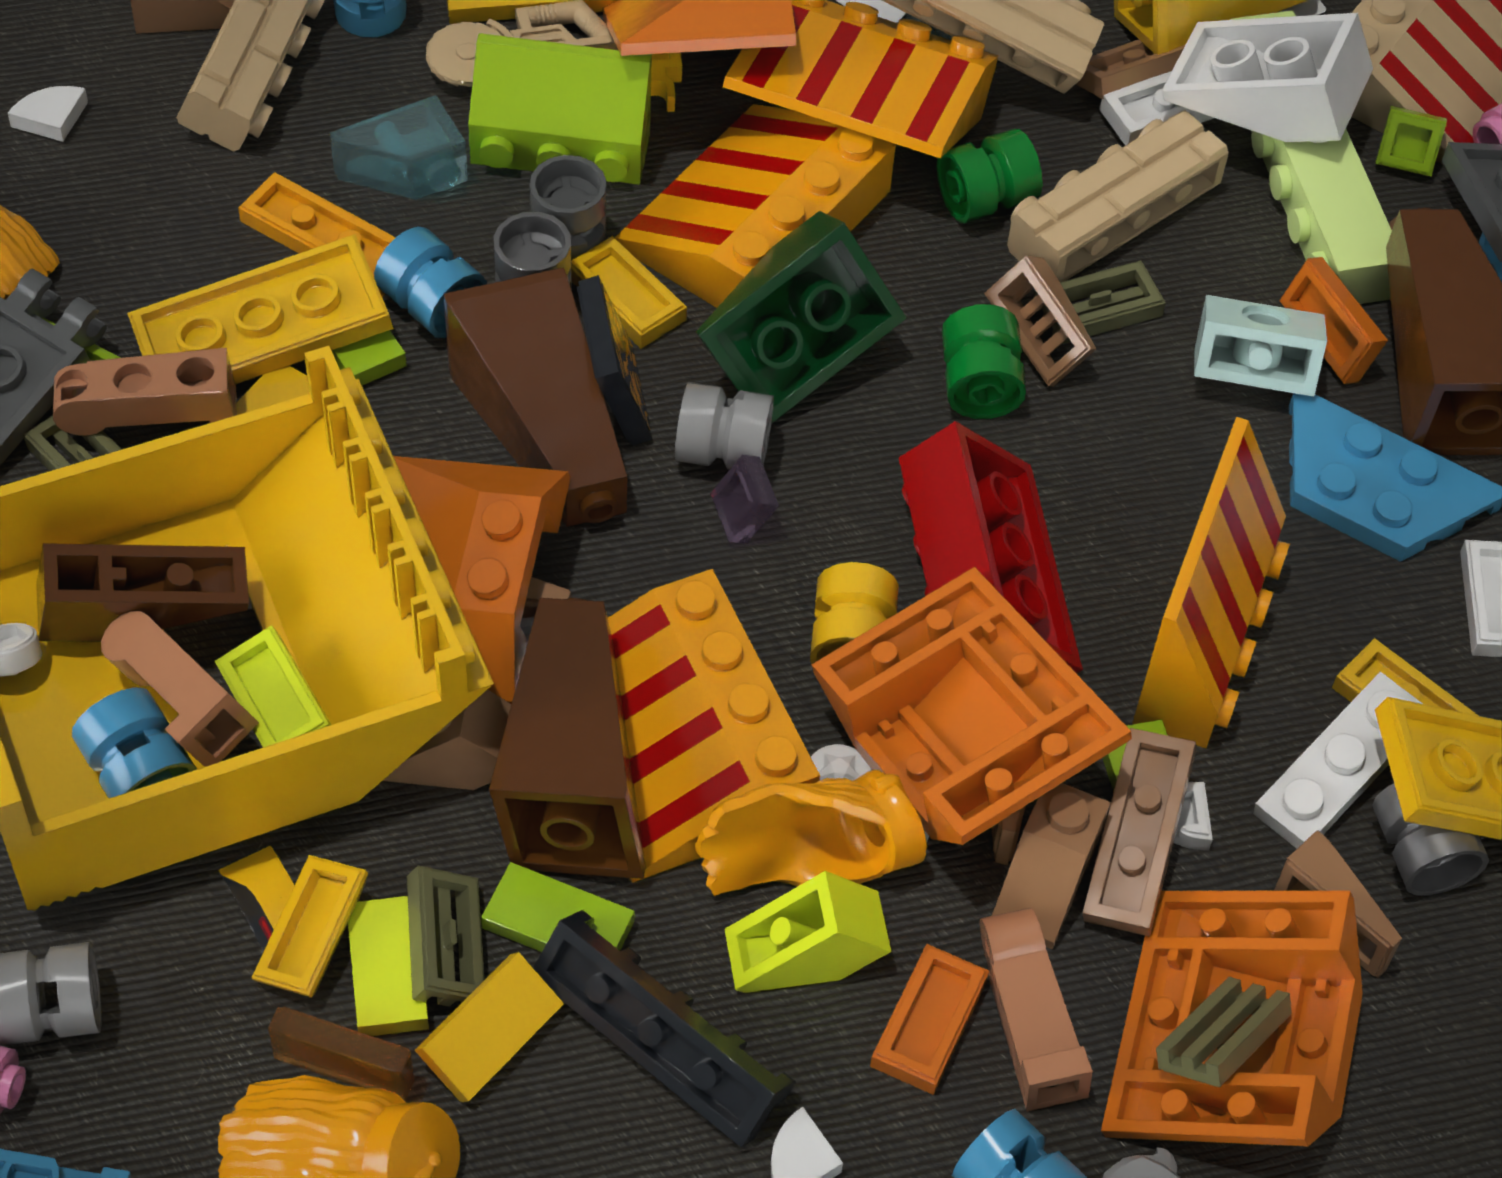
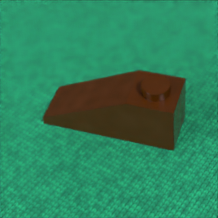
(94, 584)

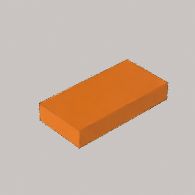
(1350, 332)
(929, 1019)

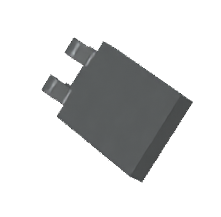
(36, 351)

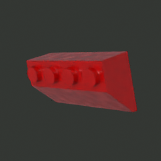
(984, 512)

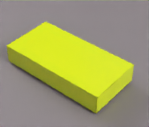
(271, 688)
(383, 968)

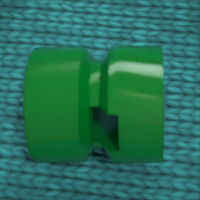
(990, 176)
(983, 361)

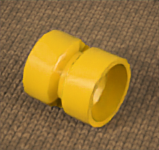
(849, 603)

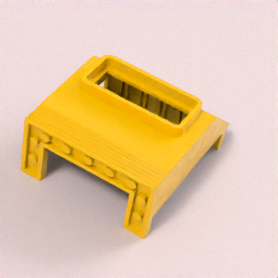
(328, 564)

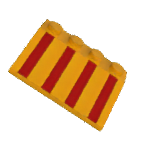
(872, 75)
(753, 192)
(1217, 597)
(696, 714)

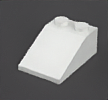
(1275, 74)

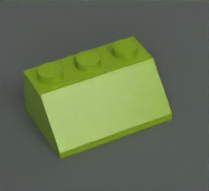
(558, 101)

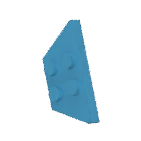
(1377, 481)

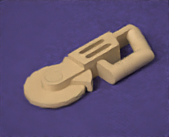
(453, 48)

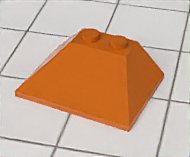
(698, 25)
(487, 540)
(966, 708)
(1300, 1074)

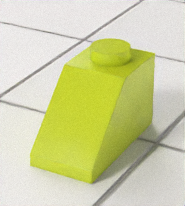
(808, 936)

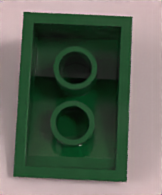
(800, 314)

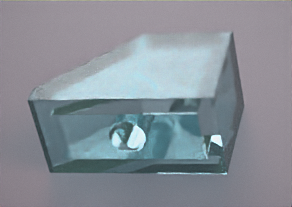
(402, 151)

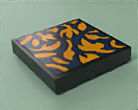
(613, 360)

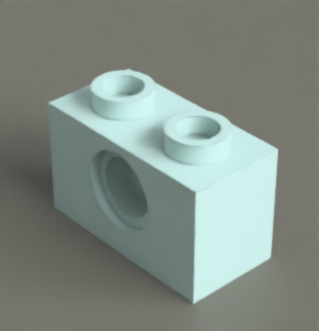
(1260, 345)

